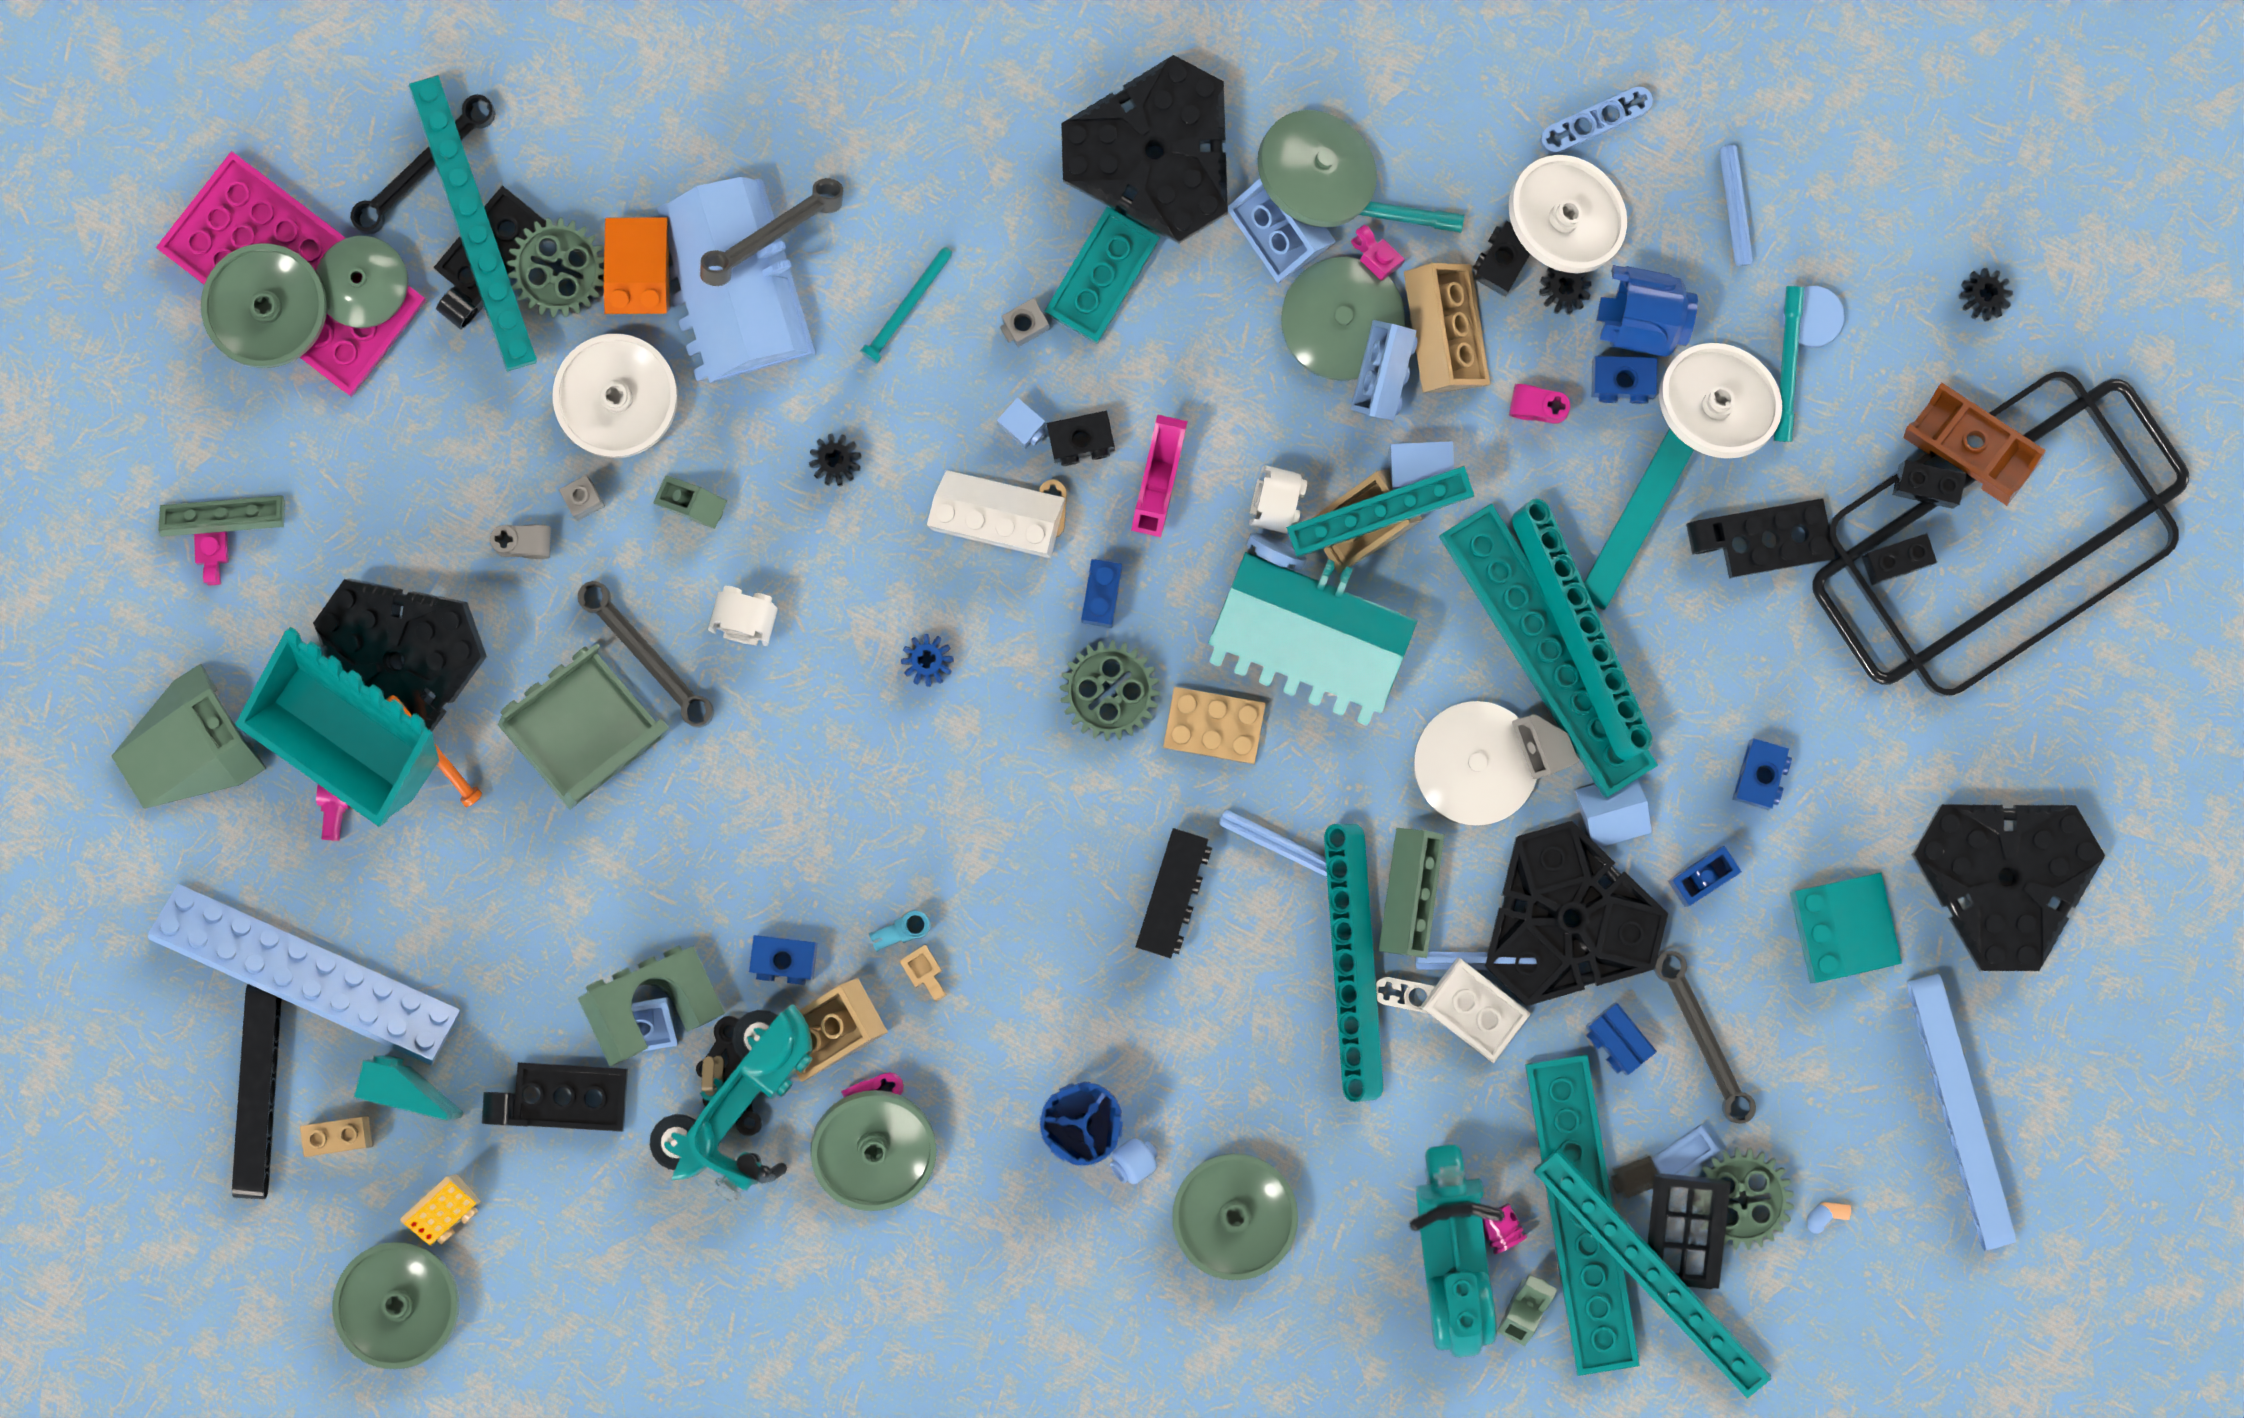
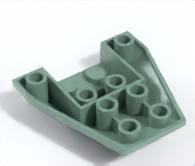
(186, 745)

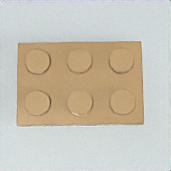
(1214, 725)

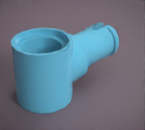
(899, 931)

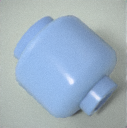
(1134, 1161)

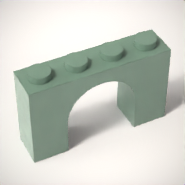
(610, 1004)

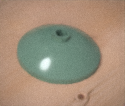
(381, 288)

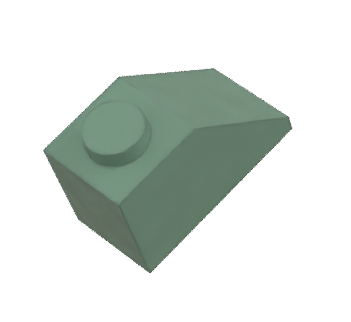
(690, 501)

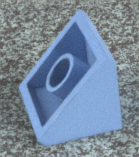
(1419, 461)
(1616, 817)
(656, 1022)

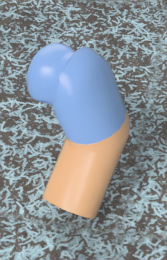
(1825, 1213)

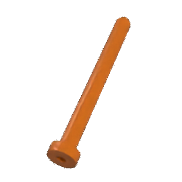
(469, 794)

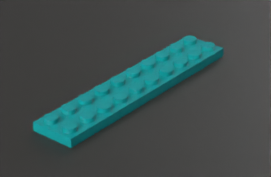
(1520, 612)
(1589, 1274)

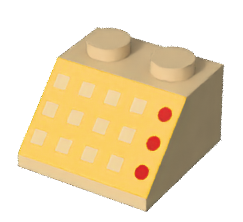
(442, 1210)

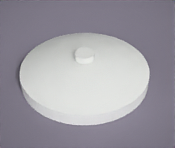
(1567, 214)
(615, 395)
(1720, 400)
(1472, 764)

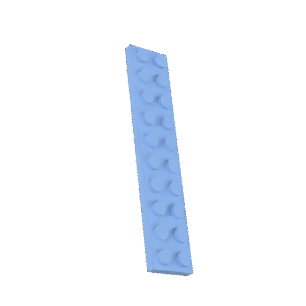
(304, 974)

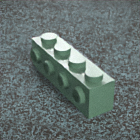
(1411, 887)

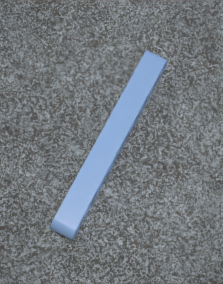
(1961, 1112)

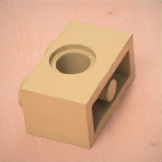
(336, 1136)

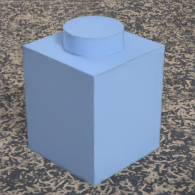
(1022, 423)

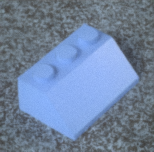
(1275, 236)
(1384, 370)

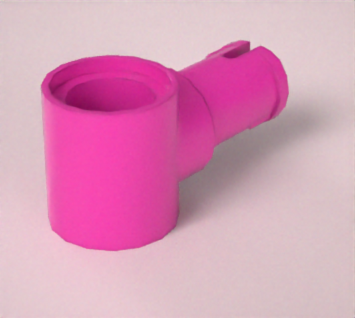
(333, 812)

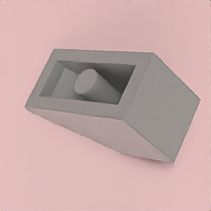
(1544, 746)

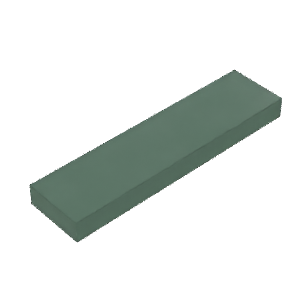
(221, 516)

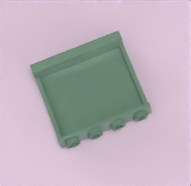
(580, 726)

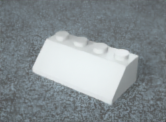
(996, 513)

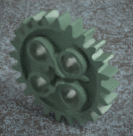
(565, 240)
(1090, 669)
(1740, 1169)

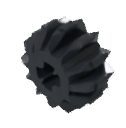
(1994, 286)
(1576, 292)
(830, 451)

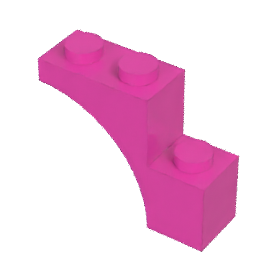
(1159, 475)

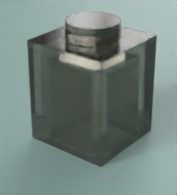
(1634, 1176)

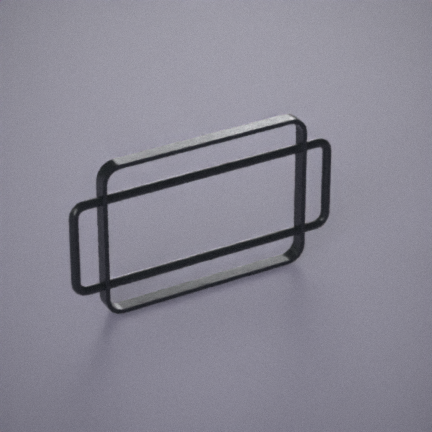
(2154, 504)

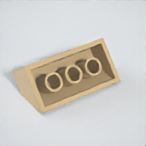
(1447, 327)

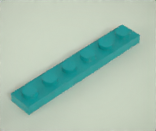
(1380, 511)

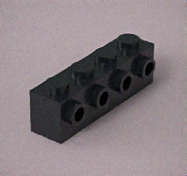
(1172, 893)

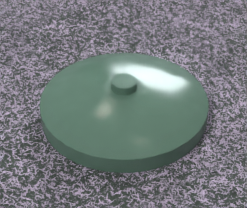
(1317, 168)
(263, 305)
(1331, 315)
(873, 1150)
(1235, 1216)
(395, 1305)

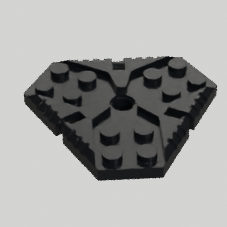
(1173, 110)
(433, 634)
(2048, 857)
(1616, 929)

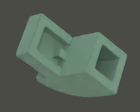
(1526, 1309)

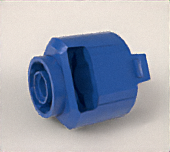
(1648, 313)
(1090, 1144)

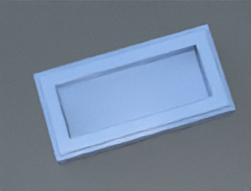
(1686, 1153)

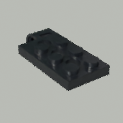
(464, 300)
(1719, 532)
(546, 1112)

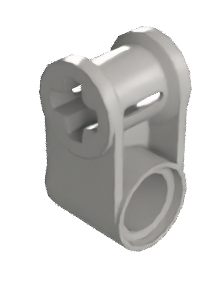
(527, 542)

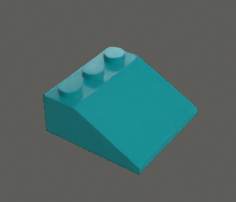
(1845, 928)
(401, 1087)

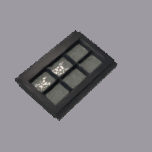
(1690, 1226)

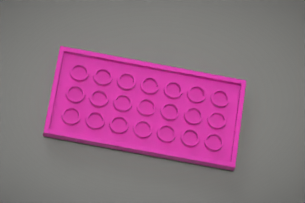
(246, 209)

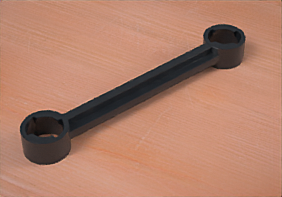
(417, 169)

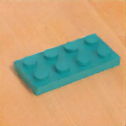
(1102, 275)

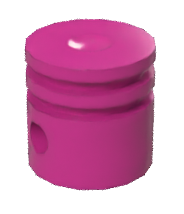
(1503, 1233)

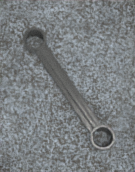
(771, 232)
(645, 654)
(1704, 1037)

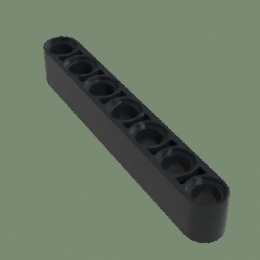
(256, 1094)

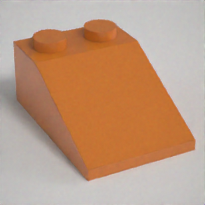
(636, 265)

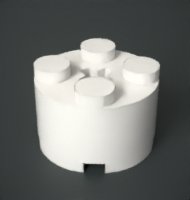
(1277, 499)
(743, 616)

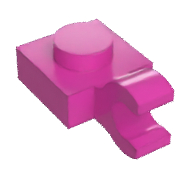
(1377, 257)
(211, 551)

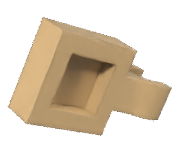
(922, 969)

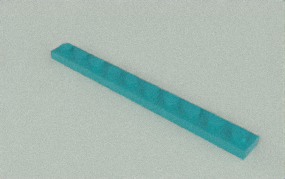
(472, 223)
(1652, 1273)

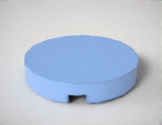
(1821, 317)
(1275, 551)

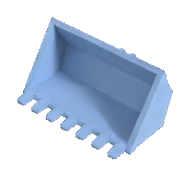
(756, 314)

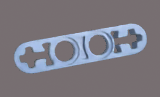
(1594, 117)

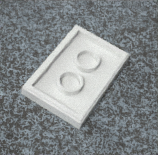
(1475, 1010)

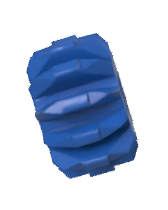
(919, 653)

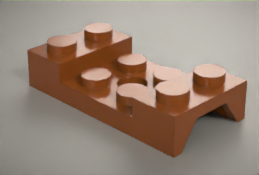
(1999, 464)

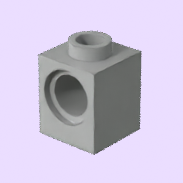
(1031, 311)
(581, 497)

